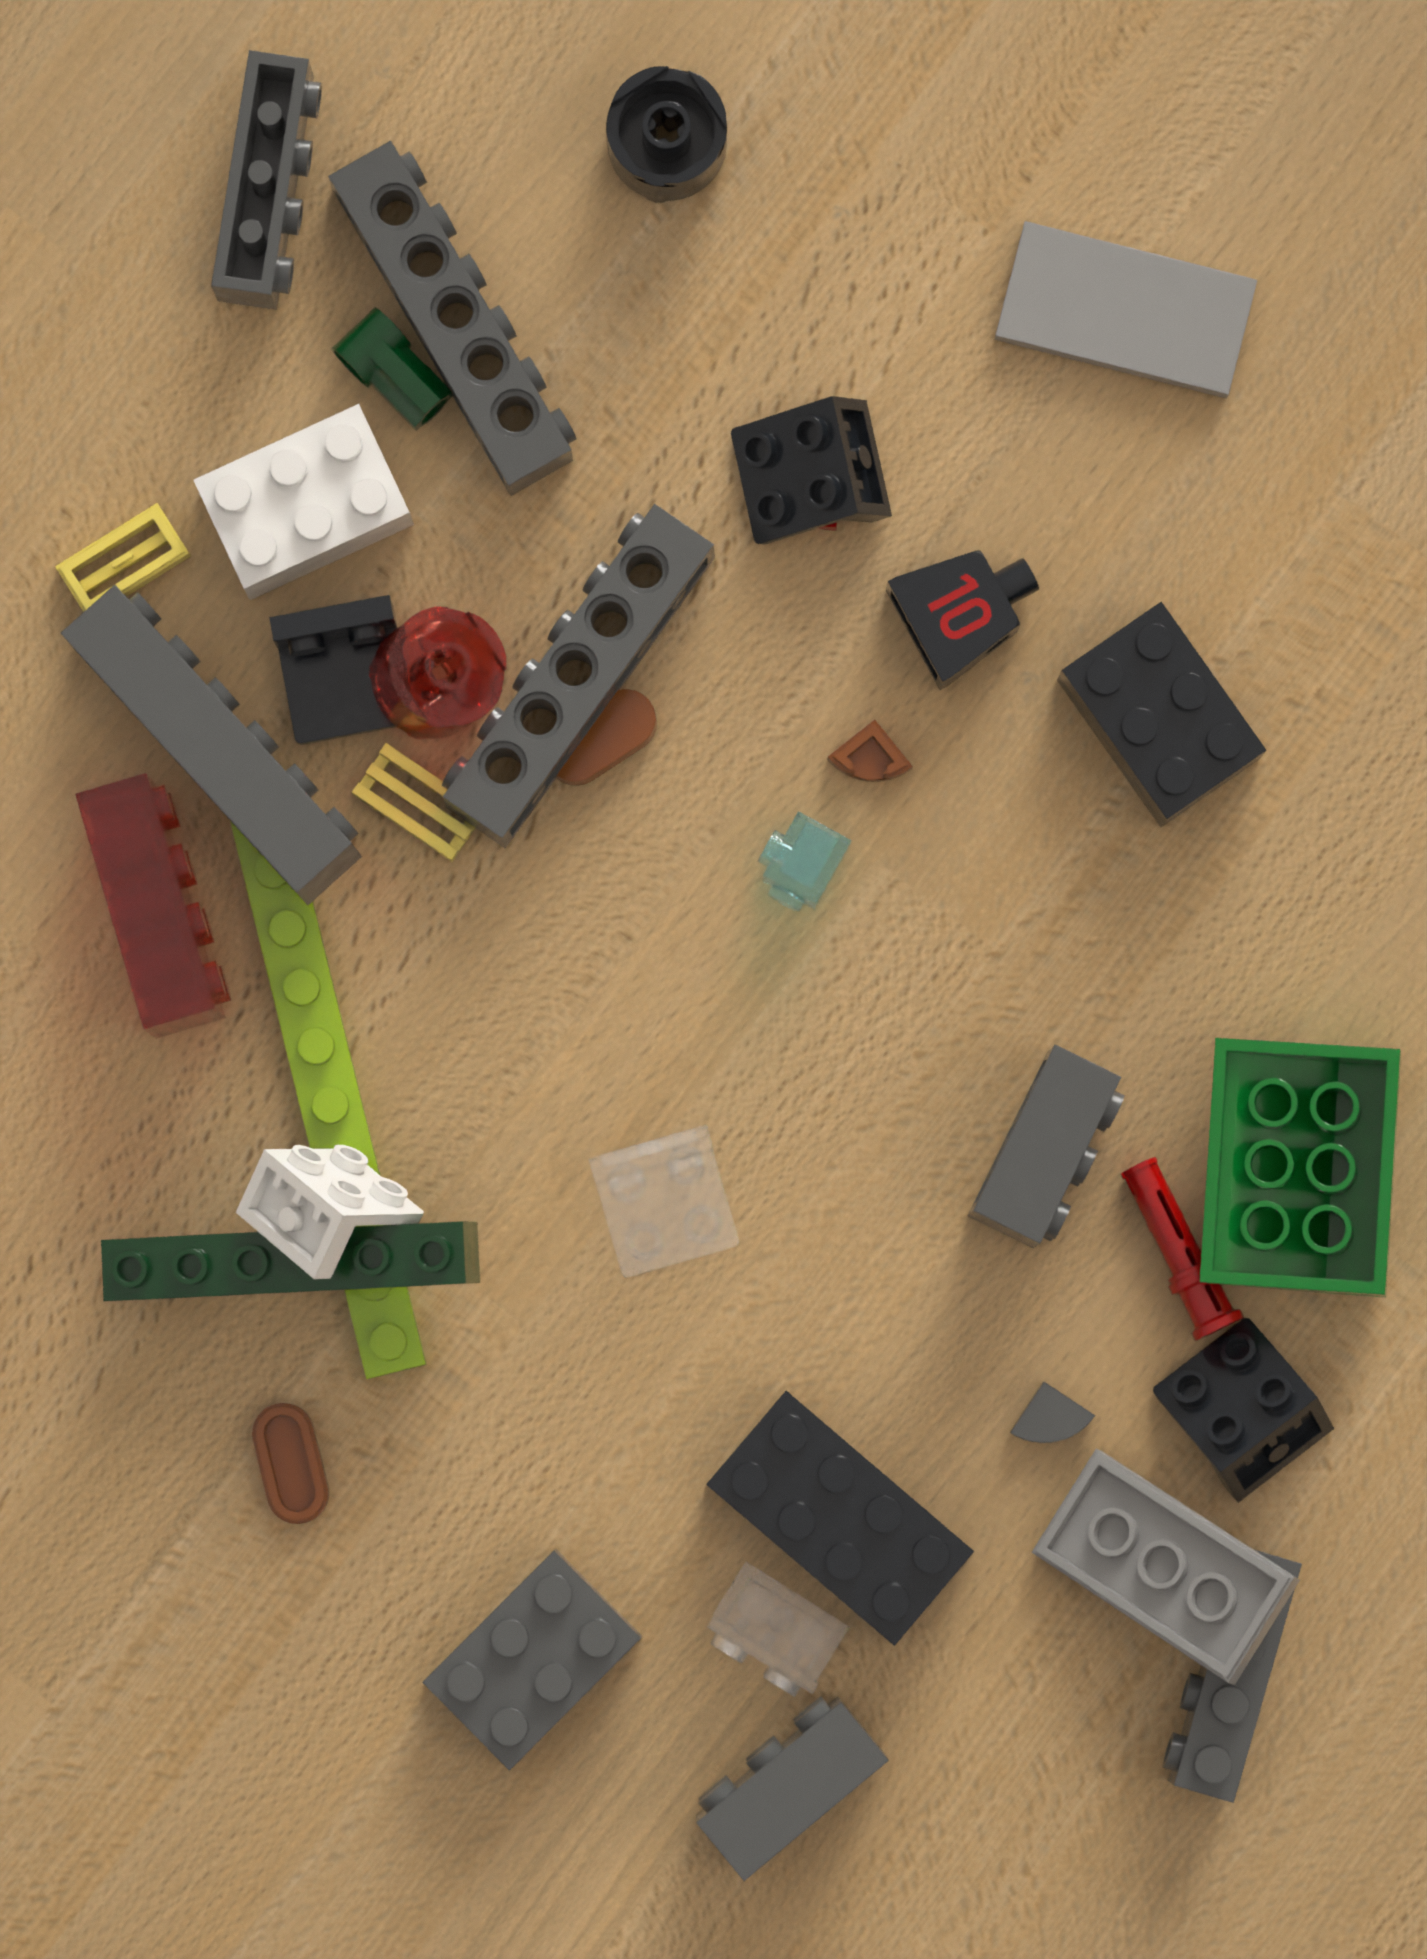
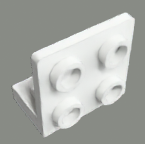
(315, 1198)

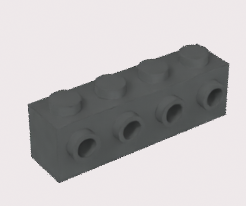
(263, 180)
(1223, 1717)

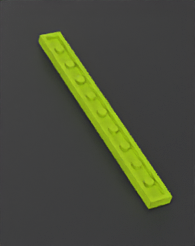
(324, 1082)

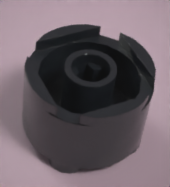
(675, 100)

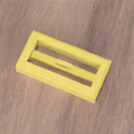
(112, 540)
(376, 773)

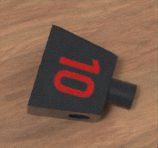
(960, 610)

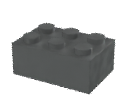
(1047, 1148)
(532, 1659)
(788, 1785)

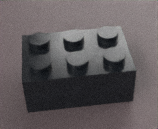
(1161, 714)

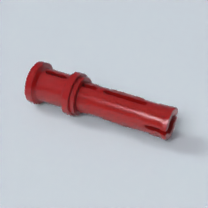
(1204, 1302)

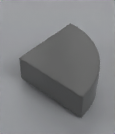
(1051, 1417)

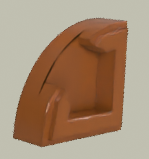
(870, 756)

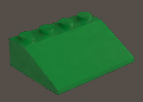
(1300, 1167)

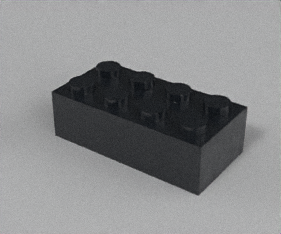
(840, 1518)

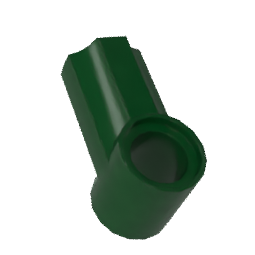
(382, 358)

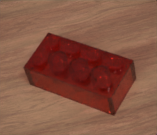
(151, 905)

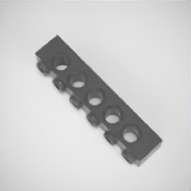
(363, 192)
(503, 808)

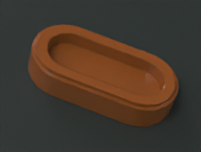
(617, 734)
(290, 1463)

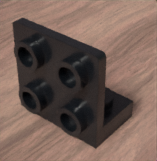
(810, 469)
(327, 667)
(1244, 1408)

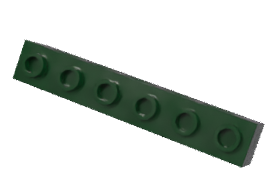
(252, 1265)

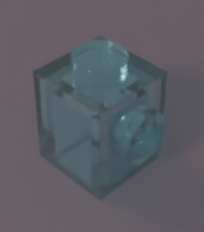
(802, 862)

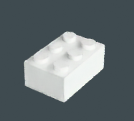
(304, 502)

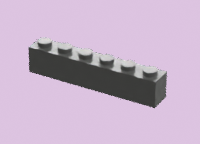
(212, 744)

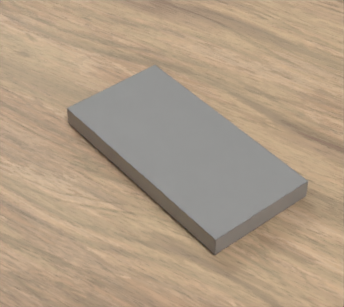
(1126, 309)
(1165, 1566)

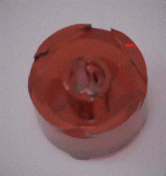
(414, 696)

